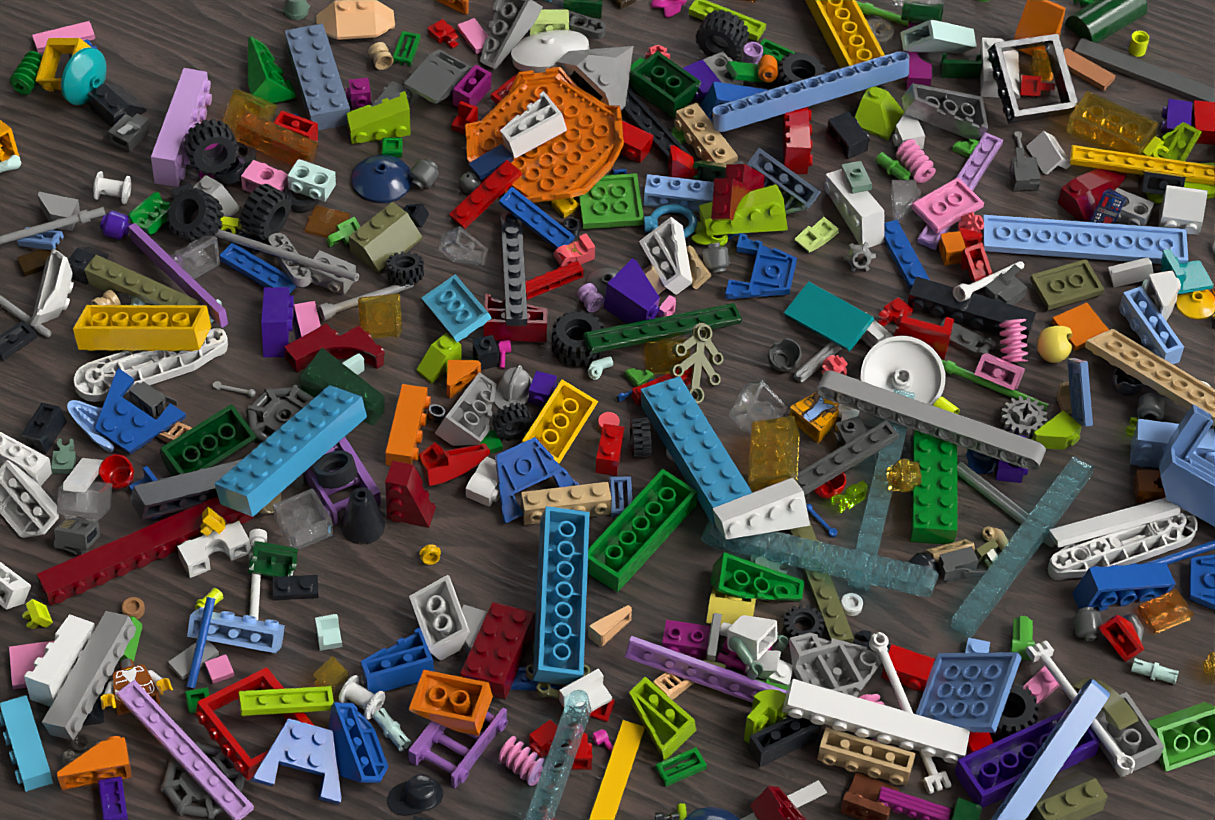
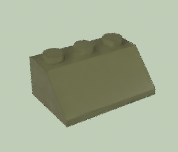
(383, 236)
(1070, 799)

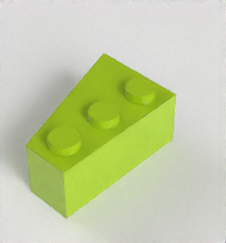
(381, 121)
(662, 717)

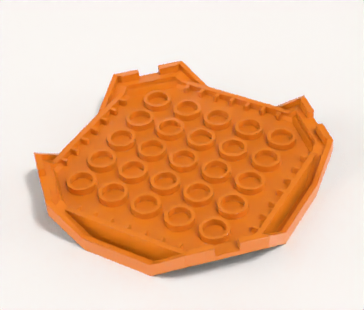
(571, 160)

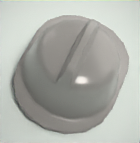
(513, 387)

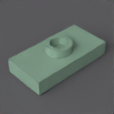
(856, 177)

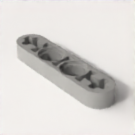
(301, 280)

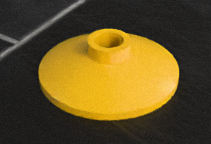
(1196, 304)

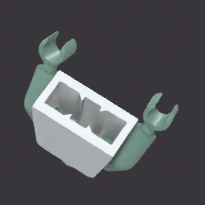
(751, 639)

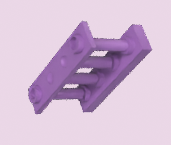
(362, 479)
(435, 734)

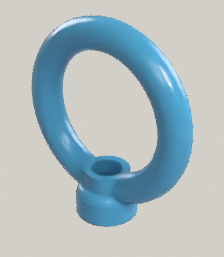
(651, 223)

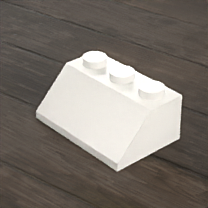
(988, 85)
(440, 618)

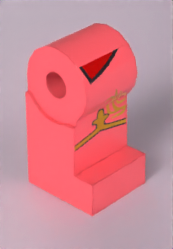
(580, 251)

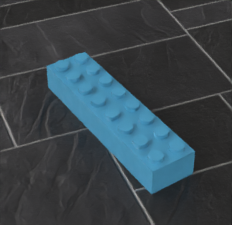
(693, 444)
(290, 450)
(561, 596)

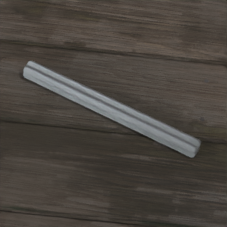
(995, 496)

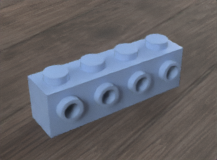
(677, 191)
(1150, 325)
(239, 631)

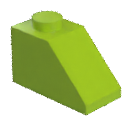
(436, 359)
(1058, 432)

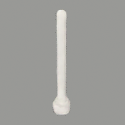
(963, 291)
(256, 535)

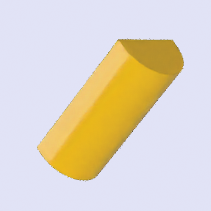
(561, 419)

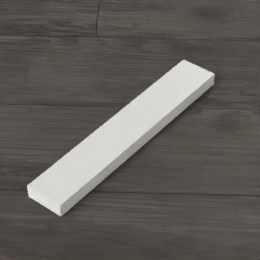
(1113, 522)

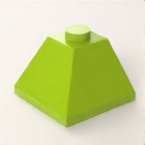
(879, 113)

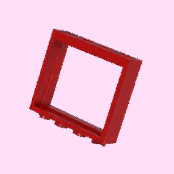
(218, 732)

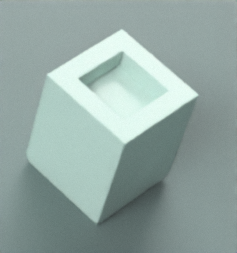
(328, 632)

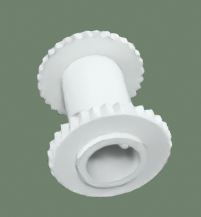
(112, 187)
(361, 697)

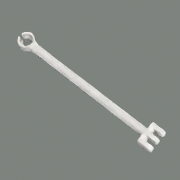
(881, 649)
(1043, 652)

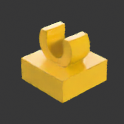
(211, 522)

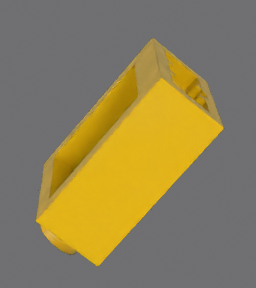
(51, 58)

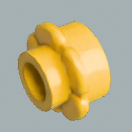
(430, 554)

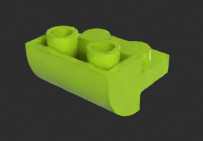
(765, 712)

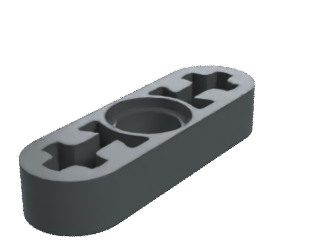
(589, 27)

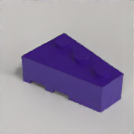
(276, 320)

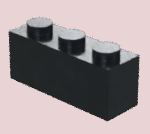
(782, 739)

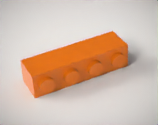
(407, 424)

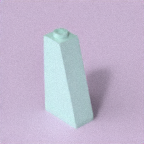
(938, 37)

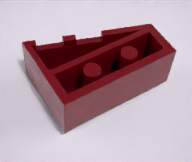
(534, 331)
(406, 497)
(775, 805)

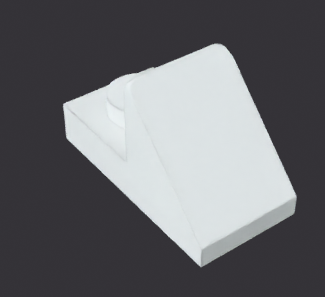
(774, 669)

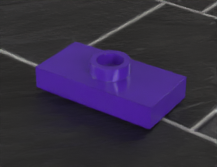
(112, 799)

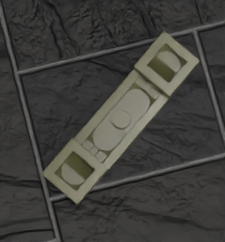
(1116, 708)

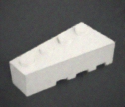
(858, 209)
(763, 511)
(58, 660)

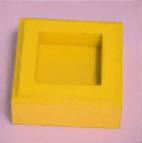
(565, 206)

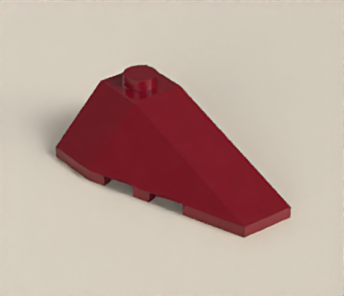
(1084, 192)

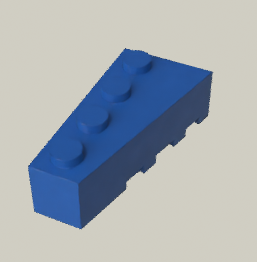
(1122, 585)

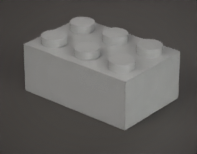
(1135, 740)

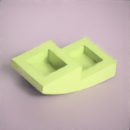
(817, 236)

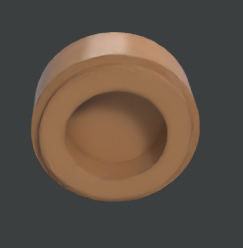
(133, 607)

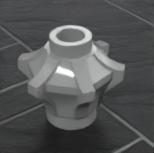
(863, 262)

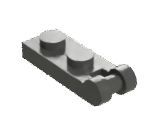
(968, 341)

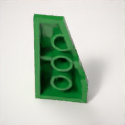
(265, 76)
(753, 581)

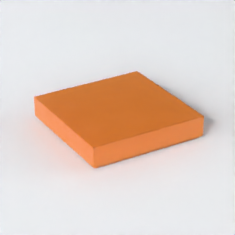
(1083, 324)

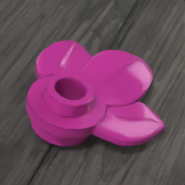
(670, 7)

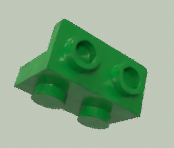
(150, 213)

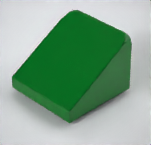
(194, 696)

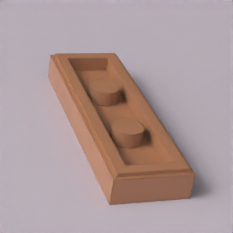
(1088, 70)

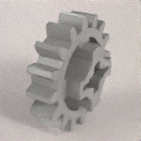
(1013, 414)

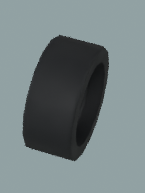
(339, 477)

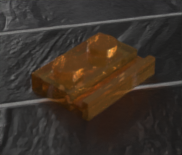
(1165, 611)

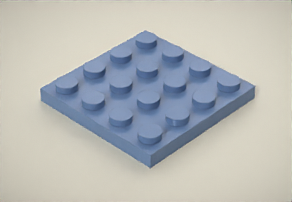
(969, 689)

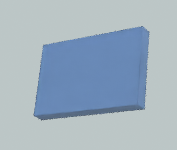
(1080, 391)

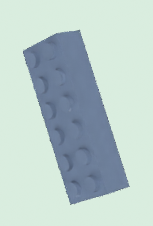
(317, 76)

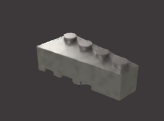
(947, 109)

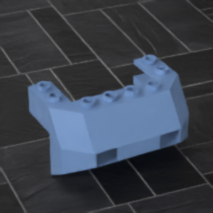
(1186, 476)

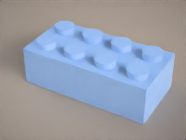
(1152, 439)

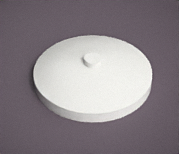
(545, 48)
(907, 366)

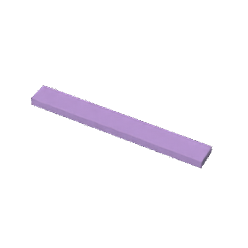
(970, 175)
(185, 751)

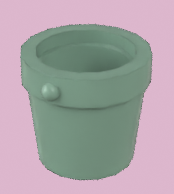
(296, 9)

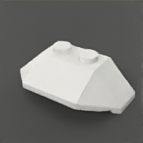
(53, 289)
(25, 502)

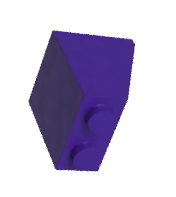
(631, 295)

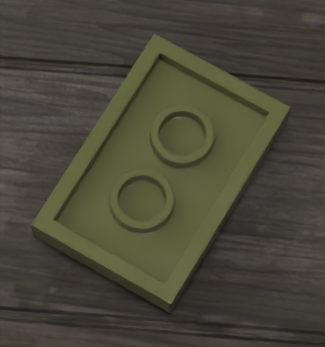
(1067, 284)

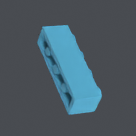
(26, 743)

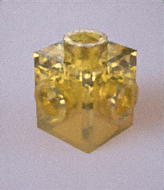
(903, 475)

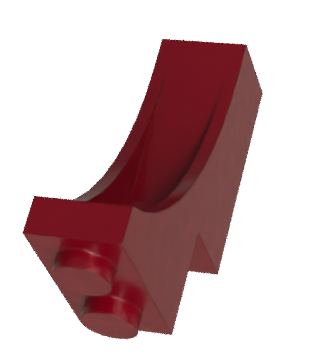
(730, 190)
(355, 341)

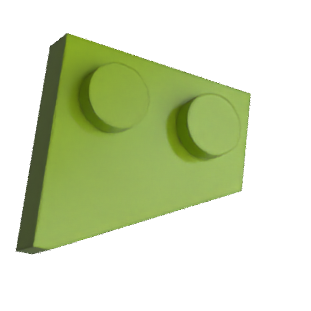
(1180, 142)

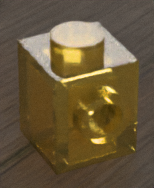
(1040, 65)
(330, 674)

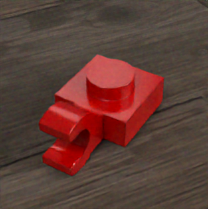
(442, 31)
(1032, 85)
(892, 310)

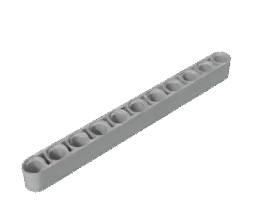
(931, 420)

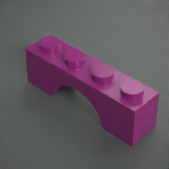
(919, 70)

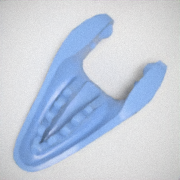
(87, 417)

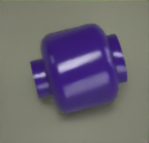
(115, 225)

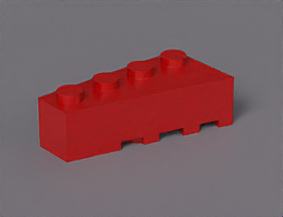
(797, 140)

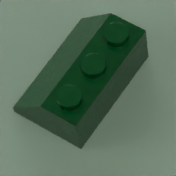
(664, 83)

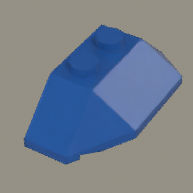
(356, 745)

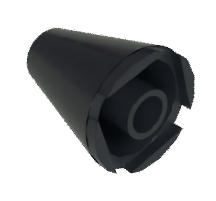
(362, 518)

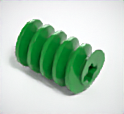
(25, 75)

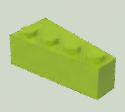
(757, 212)

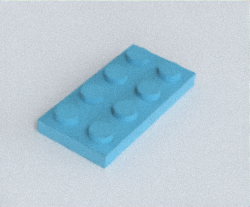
(456, 308)

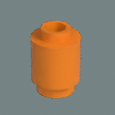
(767, 68)

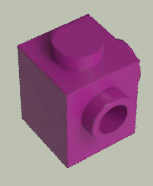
(358, 93)

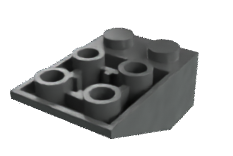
(437, 76)

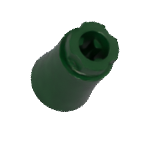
(921, 12)

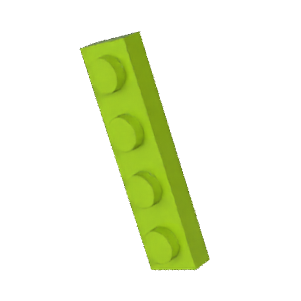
(701, 8)
(285, 700)

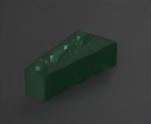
(328, 370)

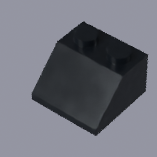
(113, 102)

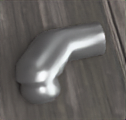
(1136, 623)

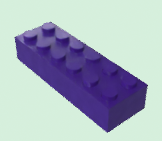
(995, 769)

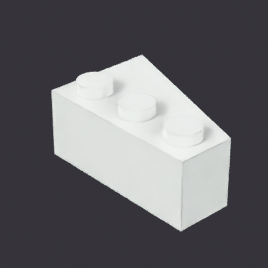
(534, 127)

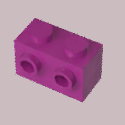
(472, 86)
(687, 638)

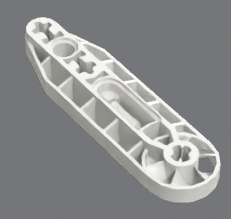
(147, 366)
(1122, 544)

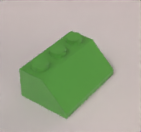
(1186, 735)

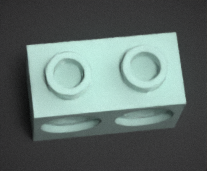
(311, 180)

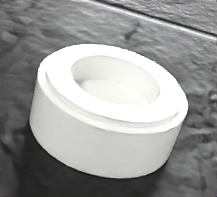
(852, 604)

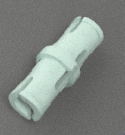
(1154, 671)
(391, 729)

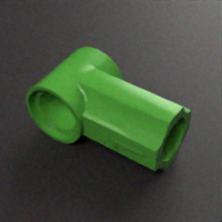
(1022, 636)

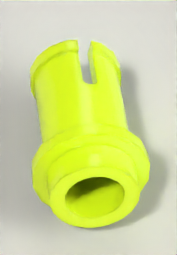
(214, 593)

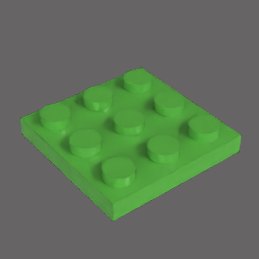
(612, 203)

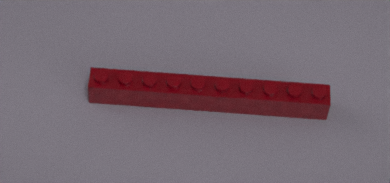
(129, 552)

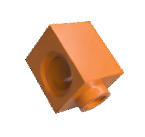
(951, 247)

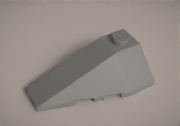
(509, 25)
(470, 416)

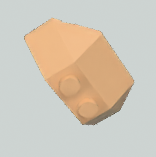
(356, 19)

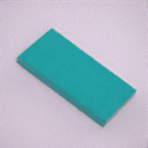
(829, 316)

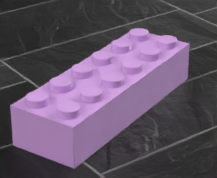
(185, 110)

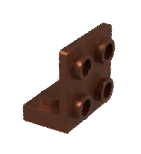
(861, 799)

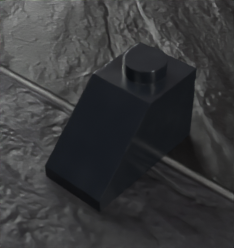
(80, 259)

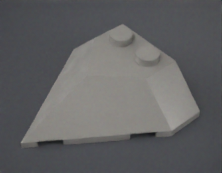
(603, 69)
(832, 663)

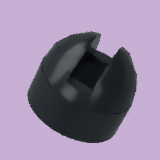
(437, 409)

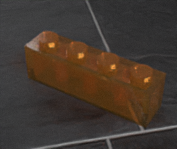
(275, 140)

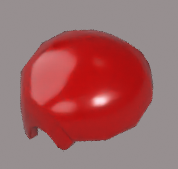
(116, 470)
(832, 487)

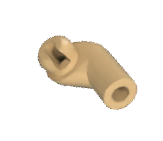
(998, 535)

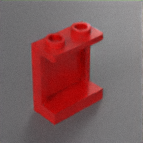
(932, 334)

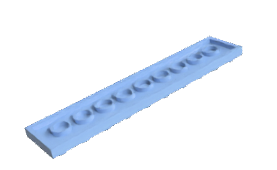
(1082, 239)

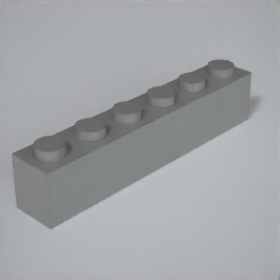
(89, 675)

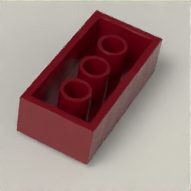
(500, 648)

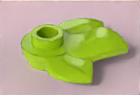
(703, 239)

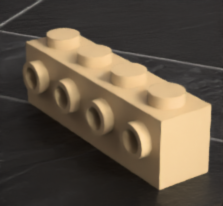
(705, 140)
(588, 498)
(866, 756)

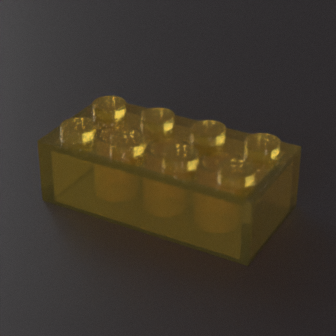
(1111, 125)
(773, 452)

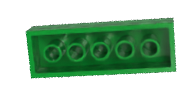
(936, 497)
(640, 530)

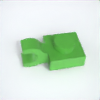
(344, 230)

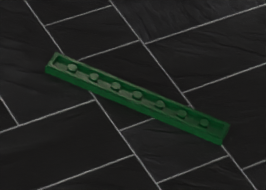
(660, 328)

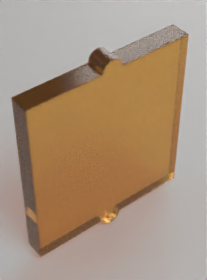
(324, 221)

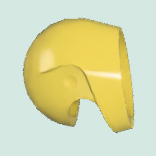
(1054, 343)

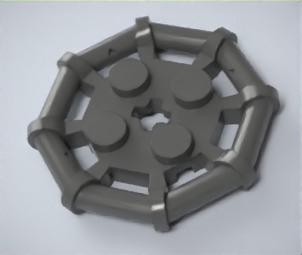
(275, 408)
(192, 789)

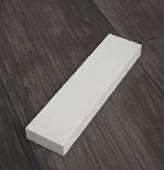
(82, 475)

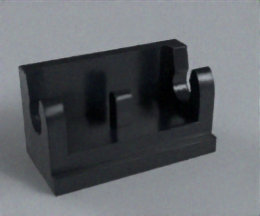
(44, 427)

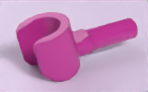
(504, 347)
(602, 737)

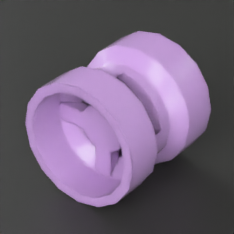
(752, 53)
(592, 300)

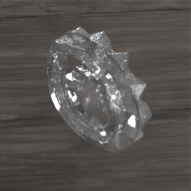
(884, 27)

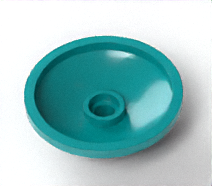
(82, 75)

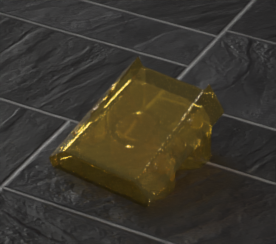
(381, 315)

